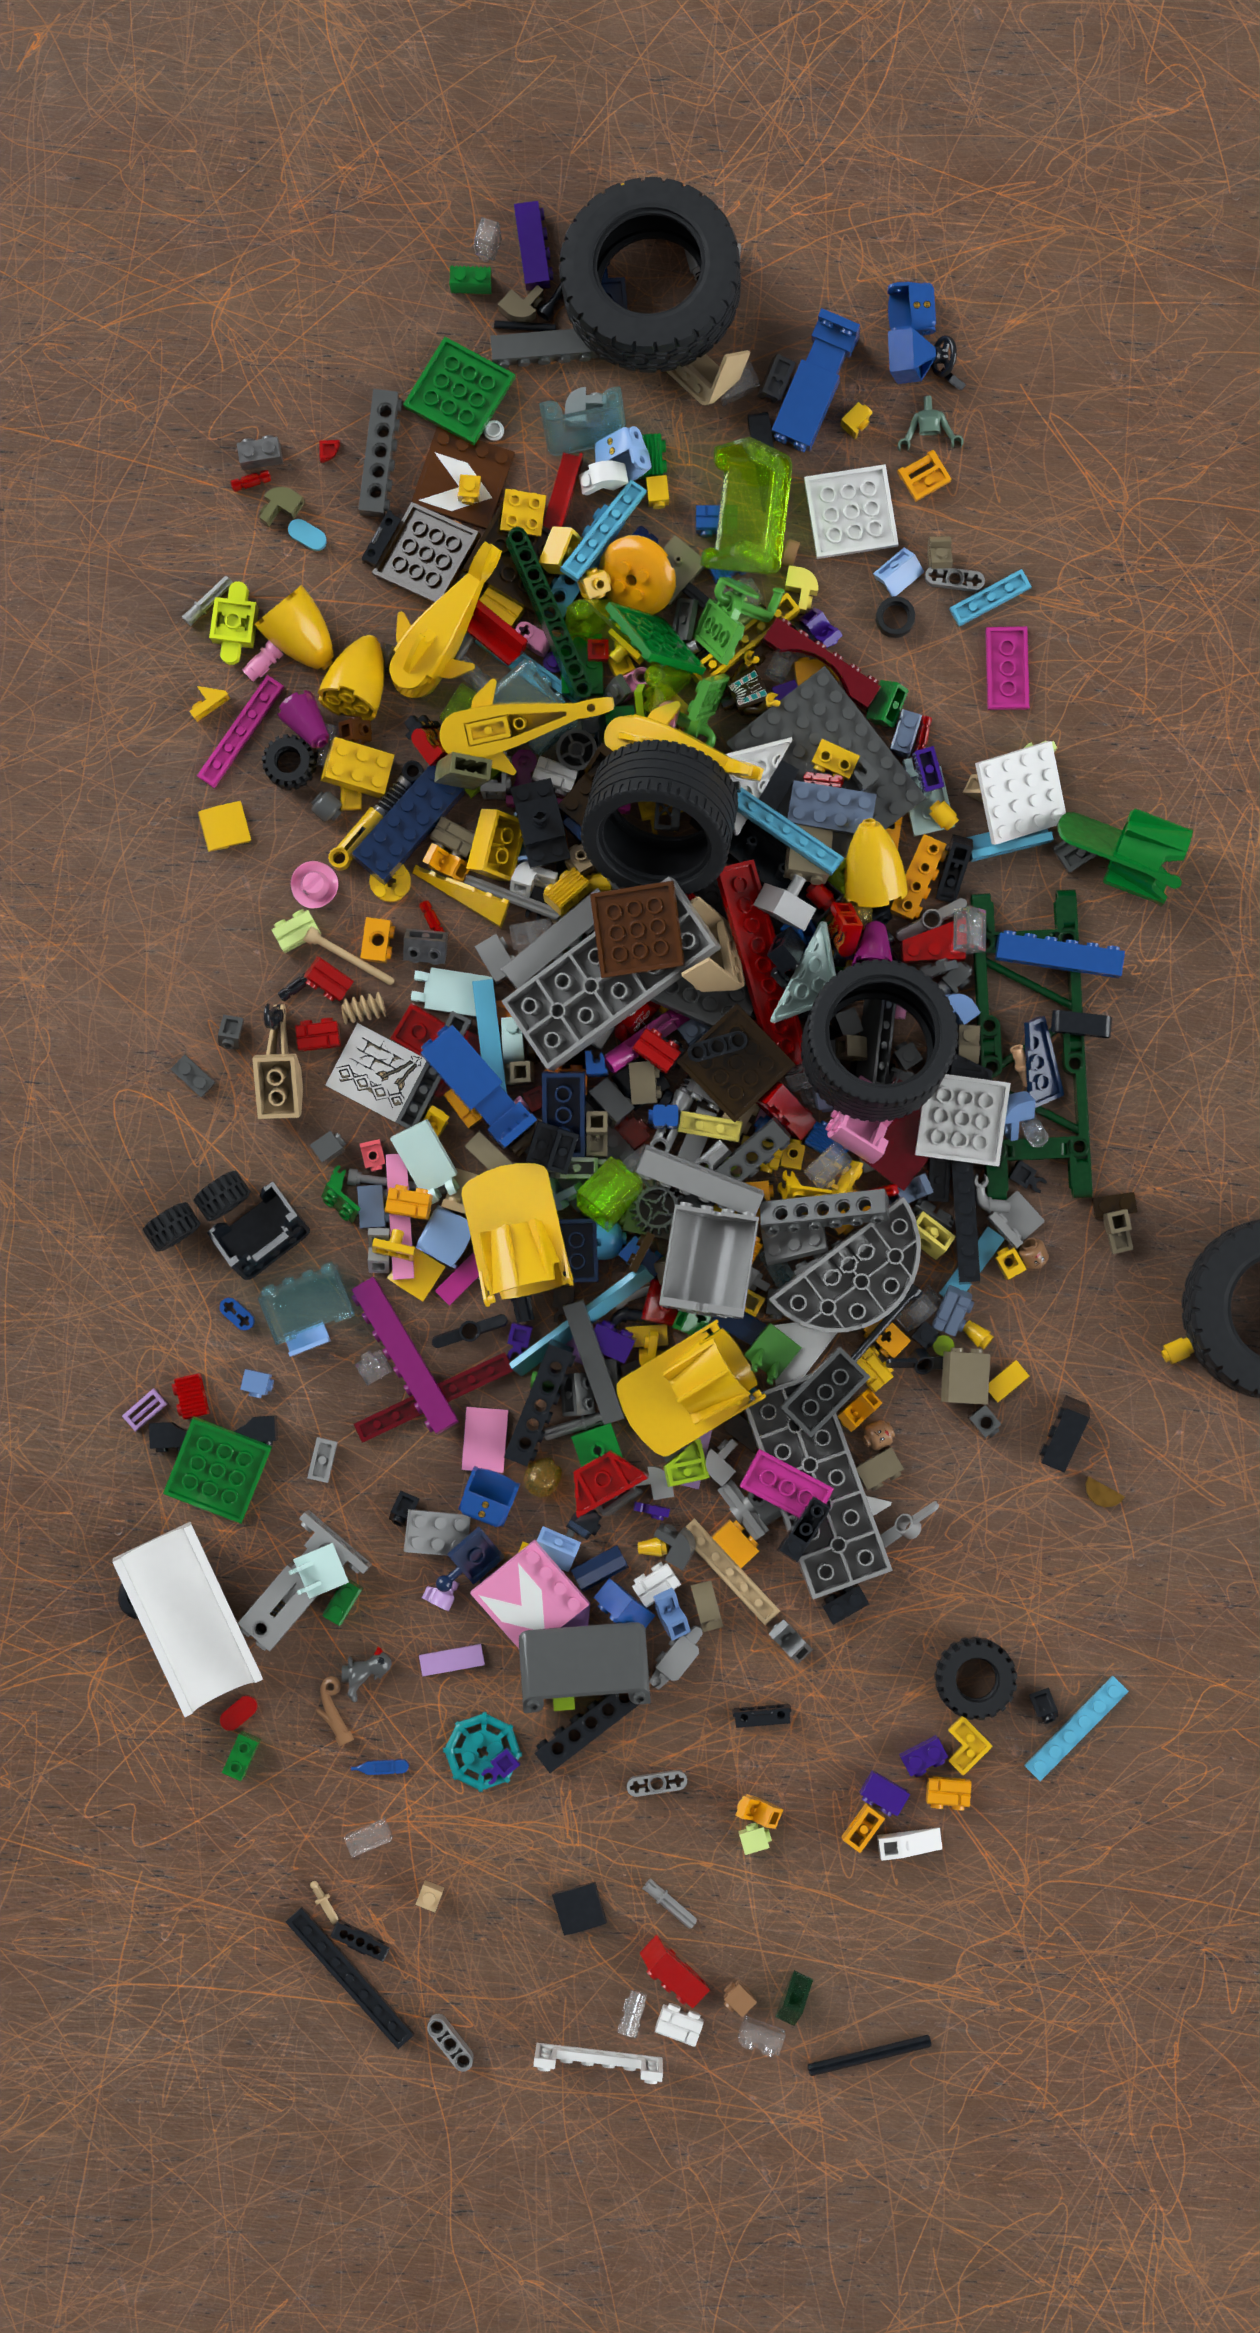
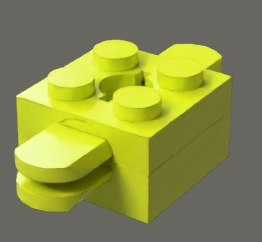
(234, 623)

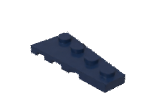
(1041, 1065)

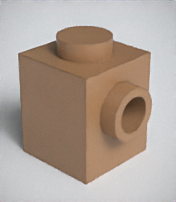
(738, 1998)

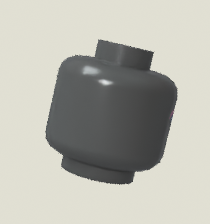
(326, 806)

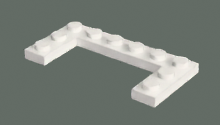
(650, 2066)

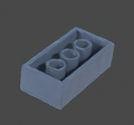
(829, 807)

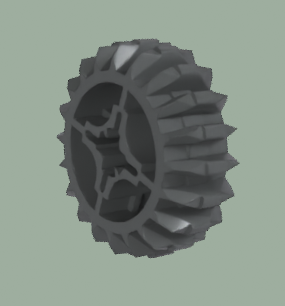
(641, 1198)

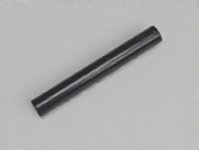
(524, 326)

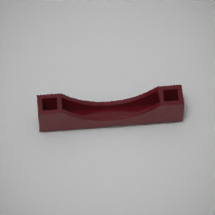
(857, 686)

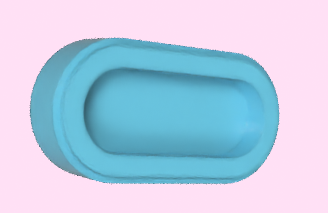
(307, 535)

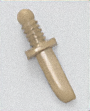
(323, 1900)

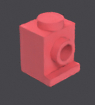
(373, 1146)

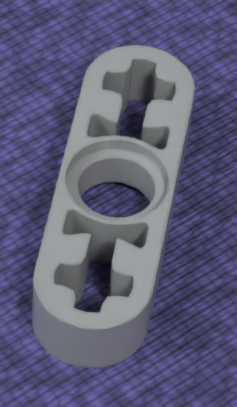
(969, 585)
(640, 1779)

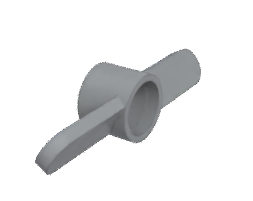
(919, 925)
(903, 1520)

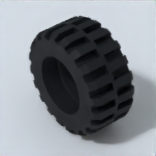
(1004, 1683)

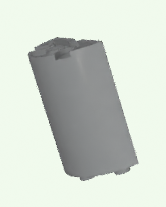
(709, 1261)

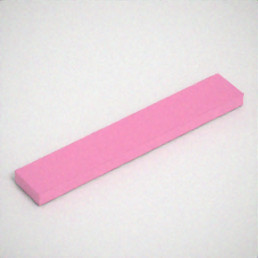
(398, 1174)

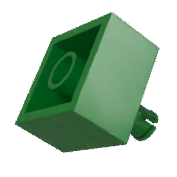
(595, 1443)

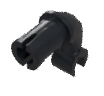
(625, 1315)

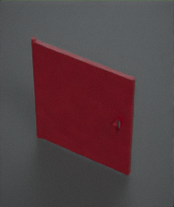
(899, 1160)

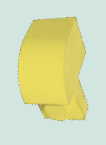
(804, 582)

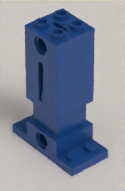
(815, 381)
(476, 1085)

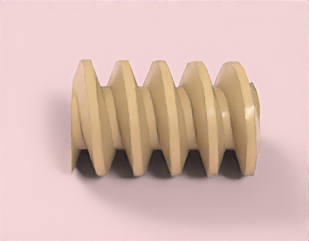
(363, 1008)

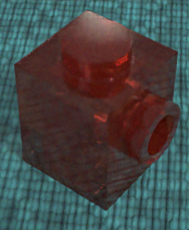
(633, 1132)

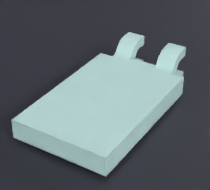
(919, 816)
(447, 991)
(426, 1159)

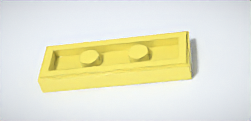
(709, 1126)

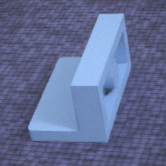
(899, 571)
(308, 1340)
(558, 1547)

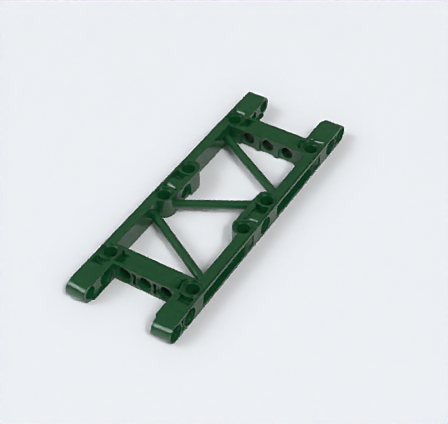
(1073, 1048)

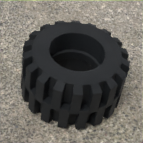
(282, 746)
(222, 1195)
(171, 1226)

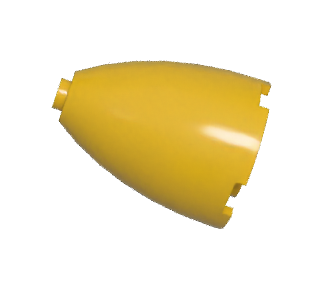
(299, 630)
(355, 680)
(873, 867)

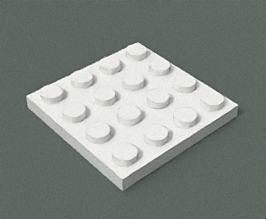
(851, 511)
(1021, 792)
(964, 1121)

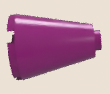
(304, 718)
(873, 944)

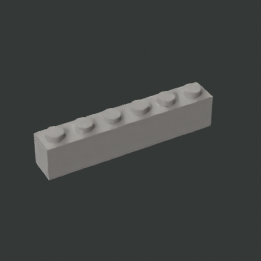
(551, 943)
(699, 1181)

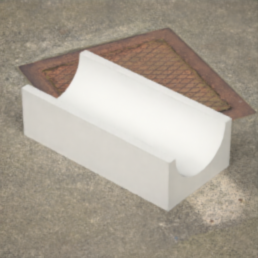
(186, 1618)

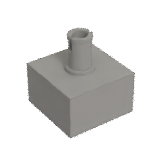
(786, 904)

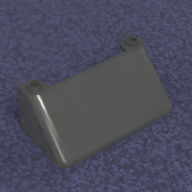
(583, 1663)

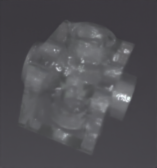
(373, 1366)

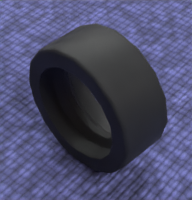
(898, 601)

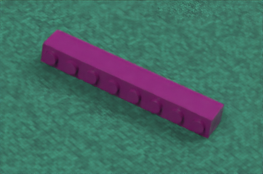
(405, 1356)

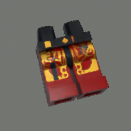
(425, 738)
(844, 932)

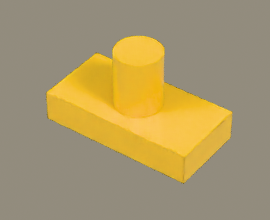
(623, 649)
(394, 1246)

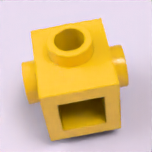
(594, 583)

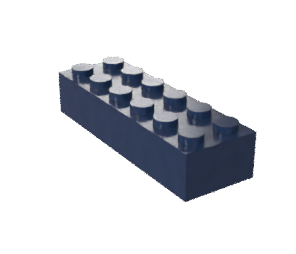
(406, 826)

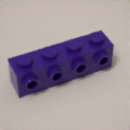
(532, 246)

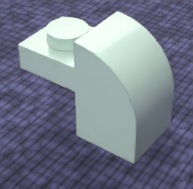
(512, 1041)

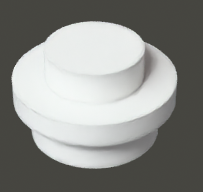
(494, 430)

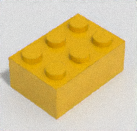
(357, 767)
(495, 845)

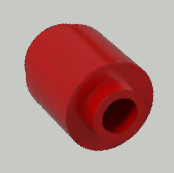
(820, 896)

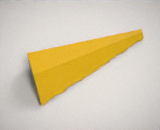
(478, 901)

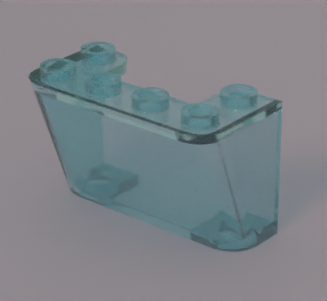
(526, 685)
(305, 1302)

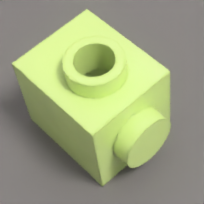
(754, 1838)

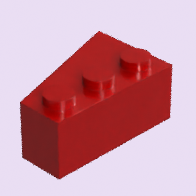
(931, 946)
(787, 1109)
(673, 1973)

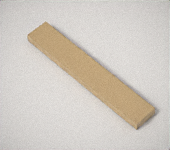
(732, 1574)

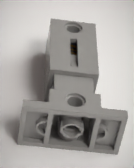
(280, 1604)

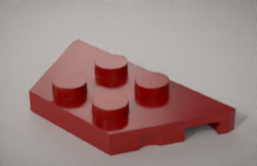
(604, 1480)

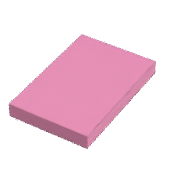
(485, 1439)

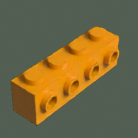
(918, 876)

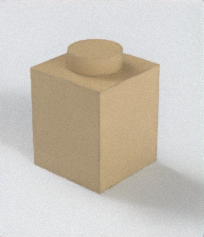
(429, 1896)

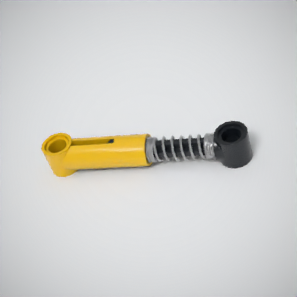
(373, 816)

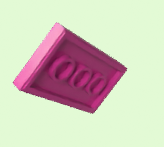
(1007, 668)
(783, 1484)

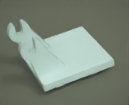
(320, 1571)

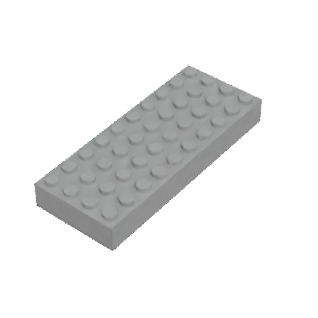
(573, 1006)
(848, 1541)

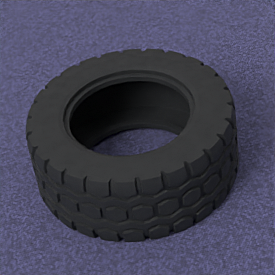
(638, 213)
(1208, 1308)

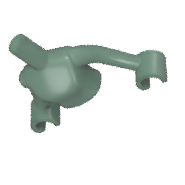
(929, 424)

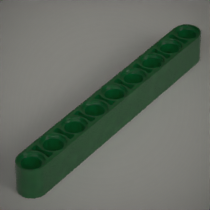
(548, 604)

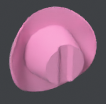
(314, 884)

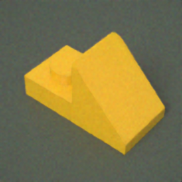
(214, 699)

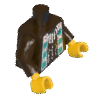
(748, 690)

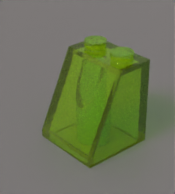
(609, 1193)

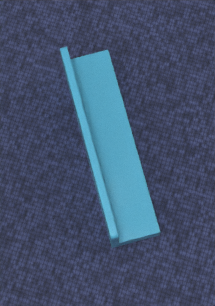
(985, 849)

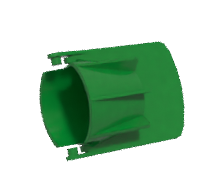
(1134, 852)

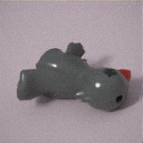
(358, 1672)

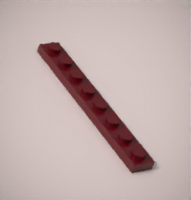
(451, 1388)

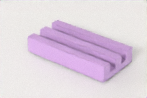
(131, 1421)

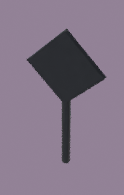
(589, 724)

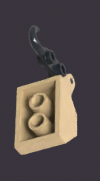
(277, 1075)

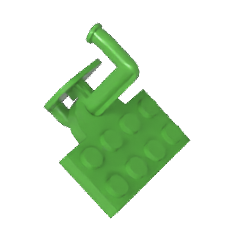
(719, 624)
(706, 703)

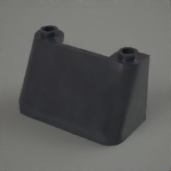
(260, 1234)

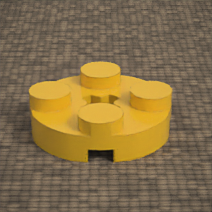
(398, 889)

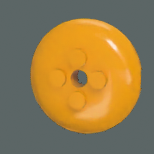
(650, 566)

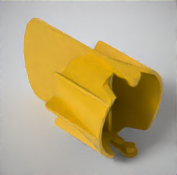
(515, 1232)
(688, 1390)

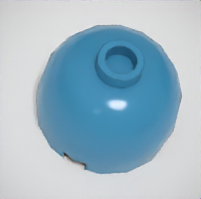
(610, 1242)

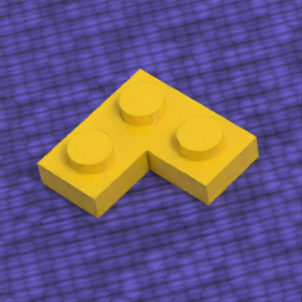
(973, 1745)

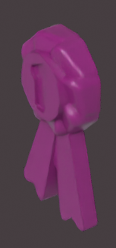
(524, 763)

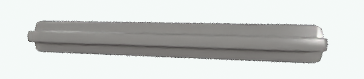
(514, 898)

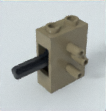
(687, 569)

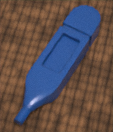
(379, 1767)

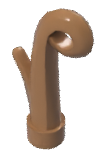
(332, 1715)

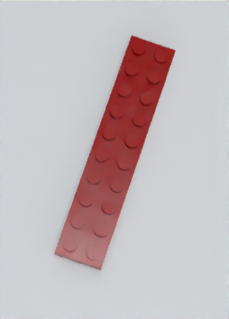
(753, 937)

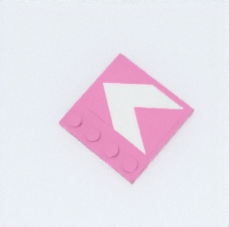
(529, 1594)

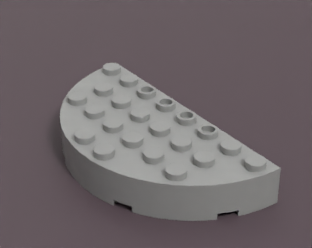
(857, 1278)

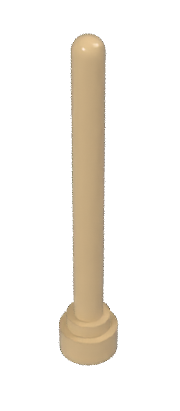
(313, 936)

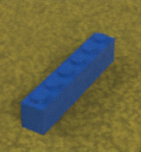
(1059, 955)

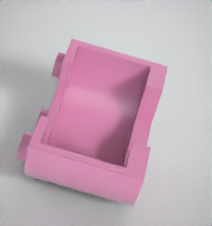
(859, 1136)

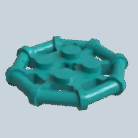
(477, 1740)

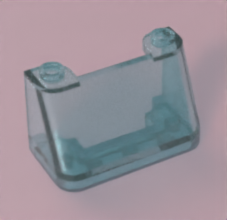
(583, 428)

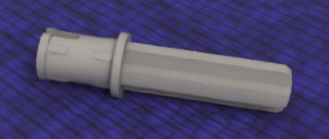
(200, 607)
(576, 1425)
(662, 1897)

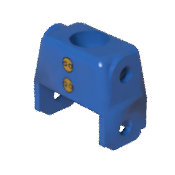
(912, 307)
(488, 1496)

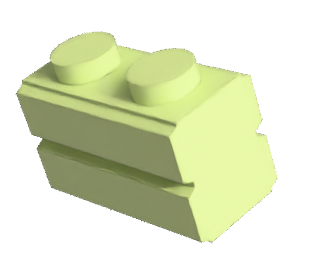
(292, 932)

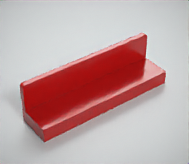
(563, 490)
(496, 634)

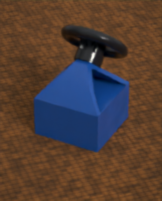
(913, 355)

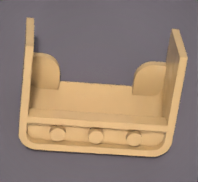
(709, 381)
(723, 968)

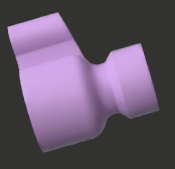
(441, 1599)

